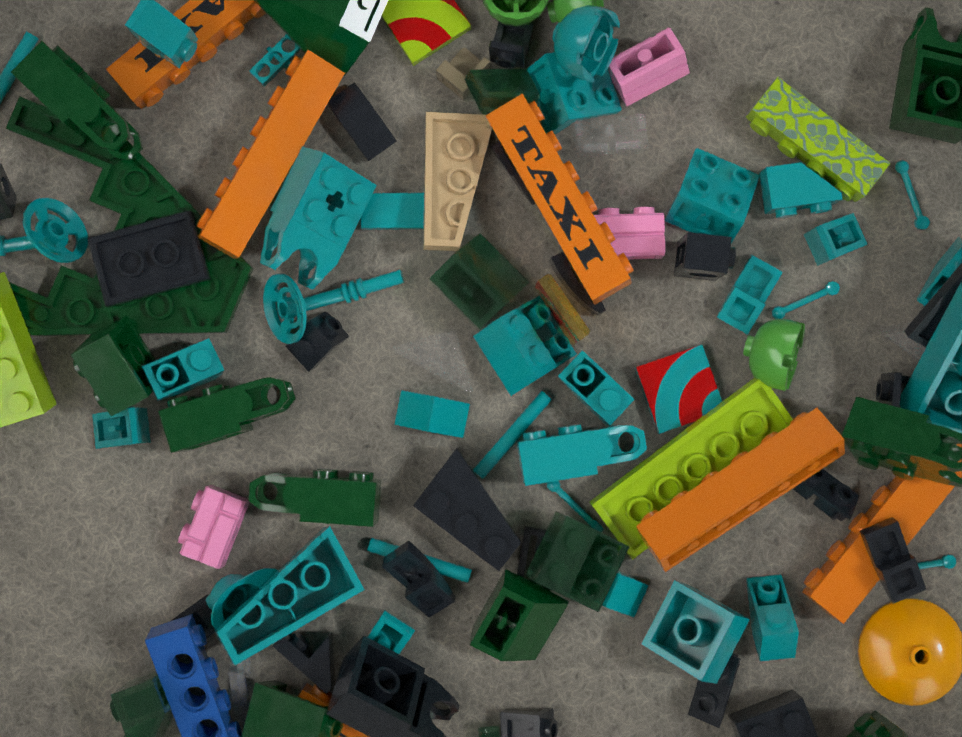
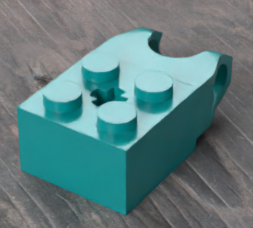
(315, 214)
(574, 452)

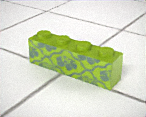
(816, 140)

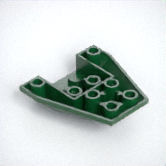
(328, 28)

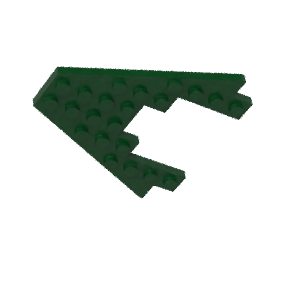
(140, 196)

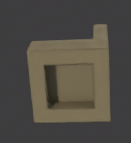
(453, 73)

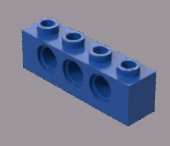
(186, 637)

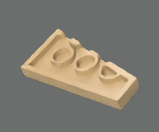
(451, 172)

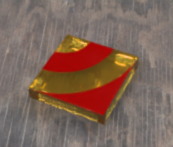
(562, 308)

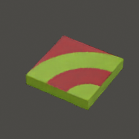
(424, 25)

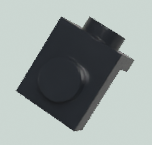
(511, 45)
(319, 339)

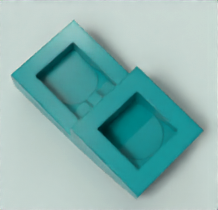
(749, 294)

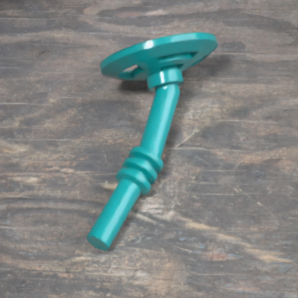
(50, 232)
(296, 305)

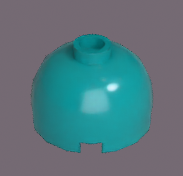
(586, 41)

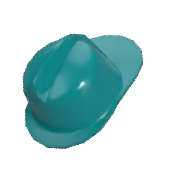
(233, 591)

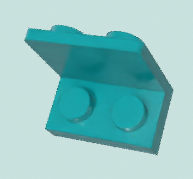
(568, 98)
(713, 196)

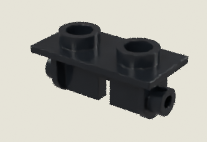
(833, 497)
(711, 698)

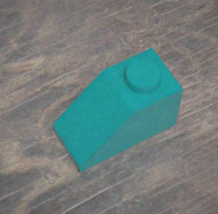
(162, 32)

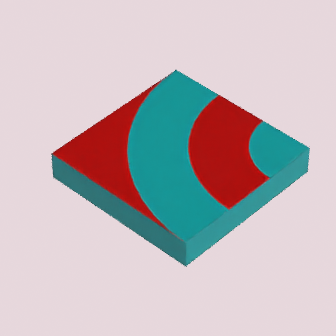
(678, 388)

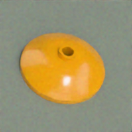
(890, 646)

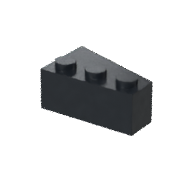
(467, 512)

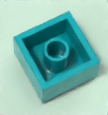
(695, 632)

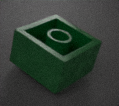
(113, 365)

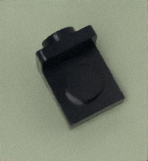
(528, 723)

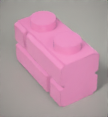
(648, 66)
(636, 234)
(213, 526)

